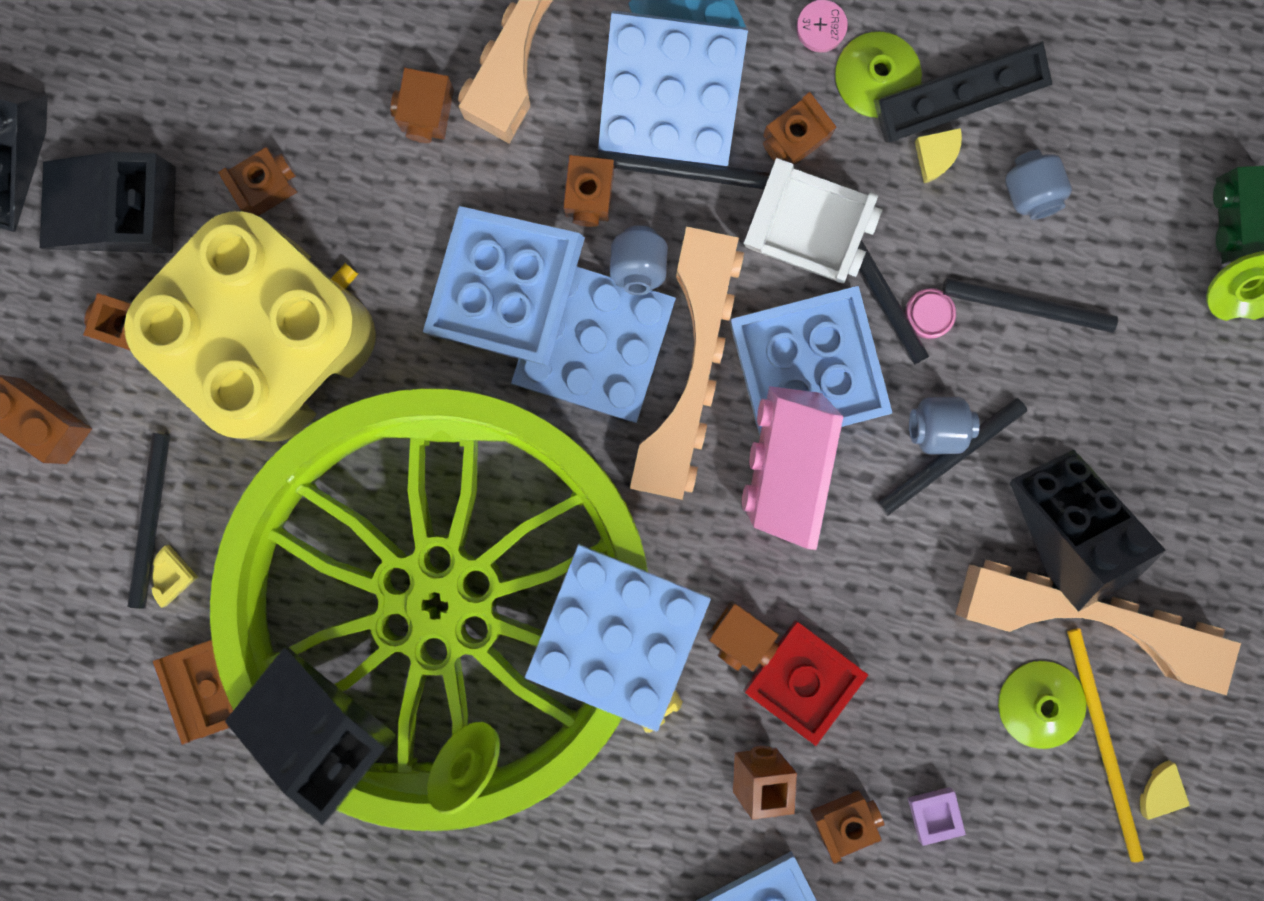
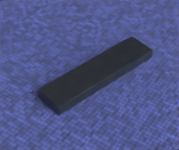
(963, 92)

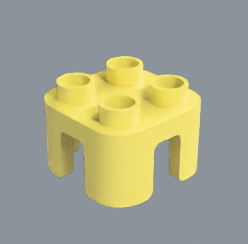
(247, 328)

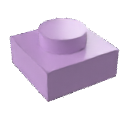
(936, 816)

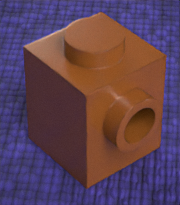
(422, 105)
(588, 190)
(743, 638)
(764, 782)

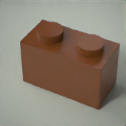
(38, 422)

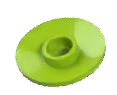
(856, 75)
(1238, 289)
(1027, 691)
(463, 768)

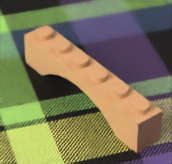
(499, 92)
(704, 277)
(1181, 653)

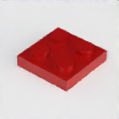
(806, 683)

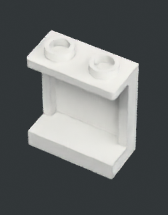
(812, 223)

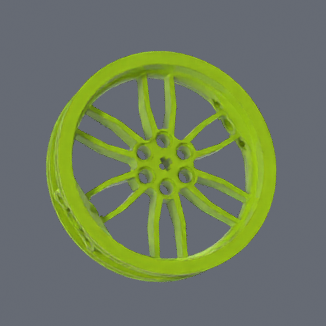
(240, 636)

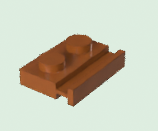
(194, 692)

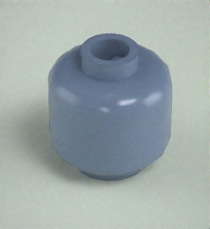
(1038, 184)
(638, 260)
(943, 425)

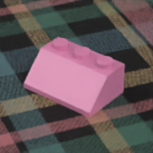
(792, 464)

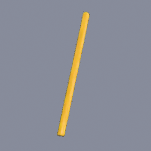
(1105, 745)

